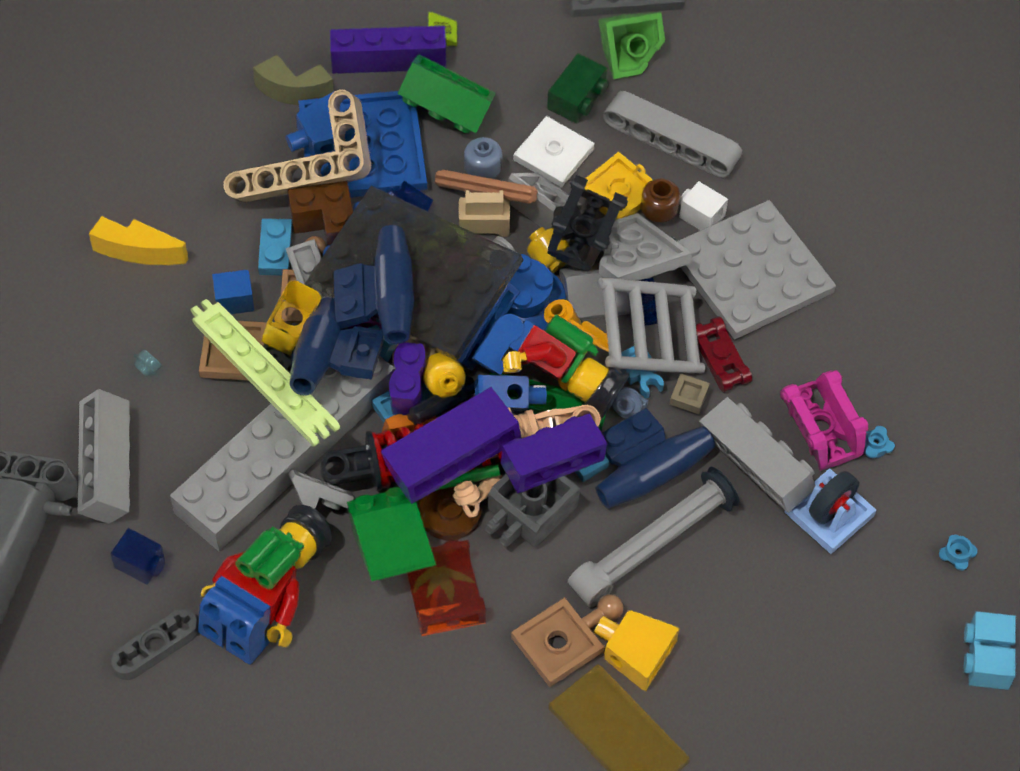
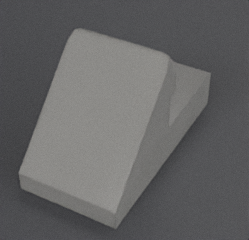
(311, 489)

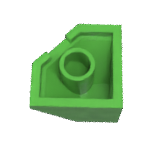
(631, 41)

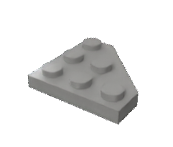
(640, 251)

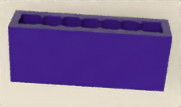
(451, 445)

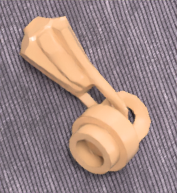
(467, 494)

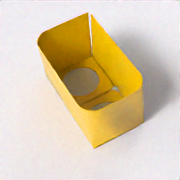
(296, 296)

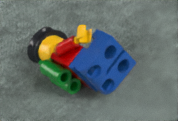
(553, 354)
(262, 585)

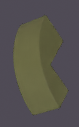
(280, 84)

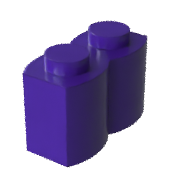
(407, 377)

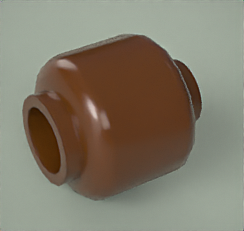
(660, 200)

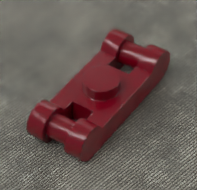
(721, 355)

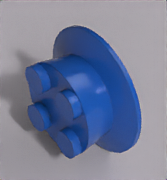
(537, 290)

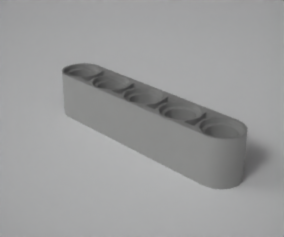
(672, 134)

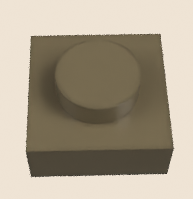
(689, 393)

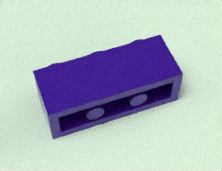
(553, 452)

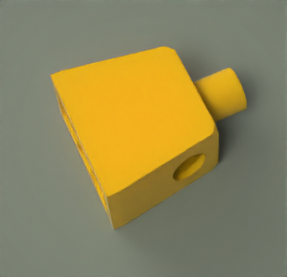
(637, 645)

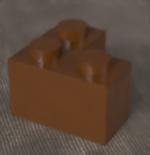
(320, 208)

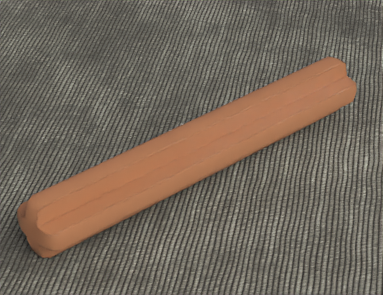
(477, 184)

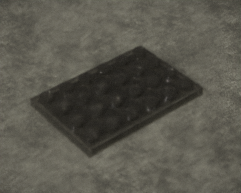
(452, 268)

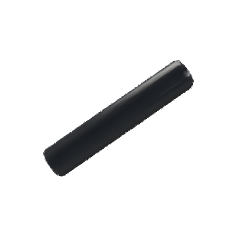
(436, 404)

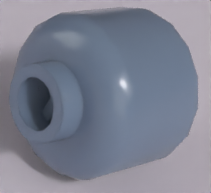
(483, 158)

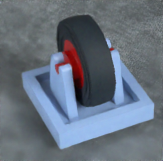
(833, 510)

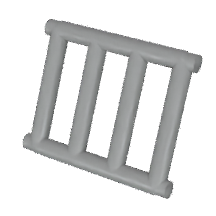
(641, 359)

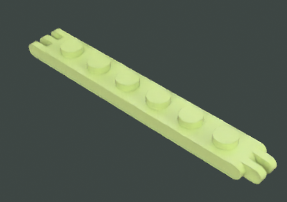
(263, 371)

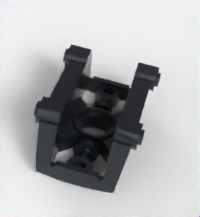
(570, 217)

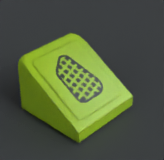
(450, 27)

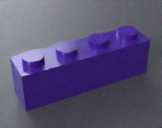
(385, 48)

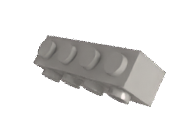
(758, 454)
(103, 457)

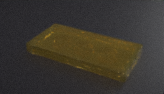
(615, 726)

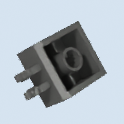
(532, 512)

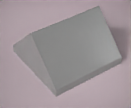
(549, 199)
(585, 295)

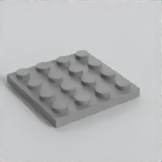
(754, 269)

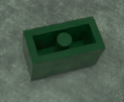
(577, 88)

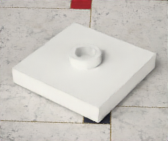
(553, 151)

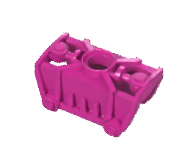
(837, 412)

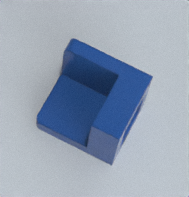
(234, 291)

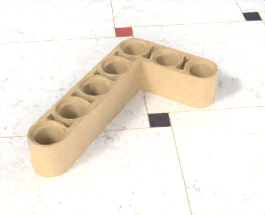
(312, 165)

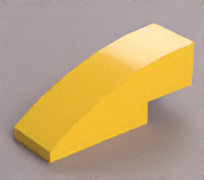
(137, 243)

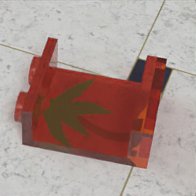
(447, 593)

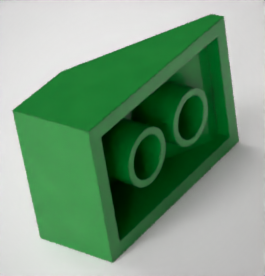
(389, 534)

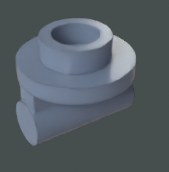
(629, 402)

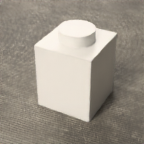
(702, 206)

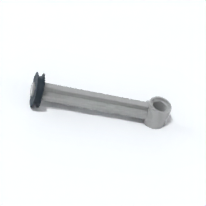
(595, 580)

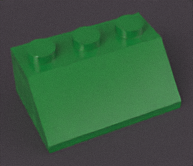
(445, 94)

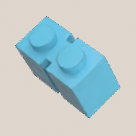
(990, 656)

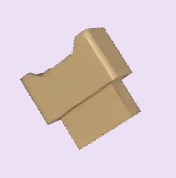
(485, 213)

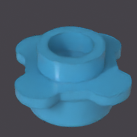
(877, 450)
(961, 544)

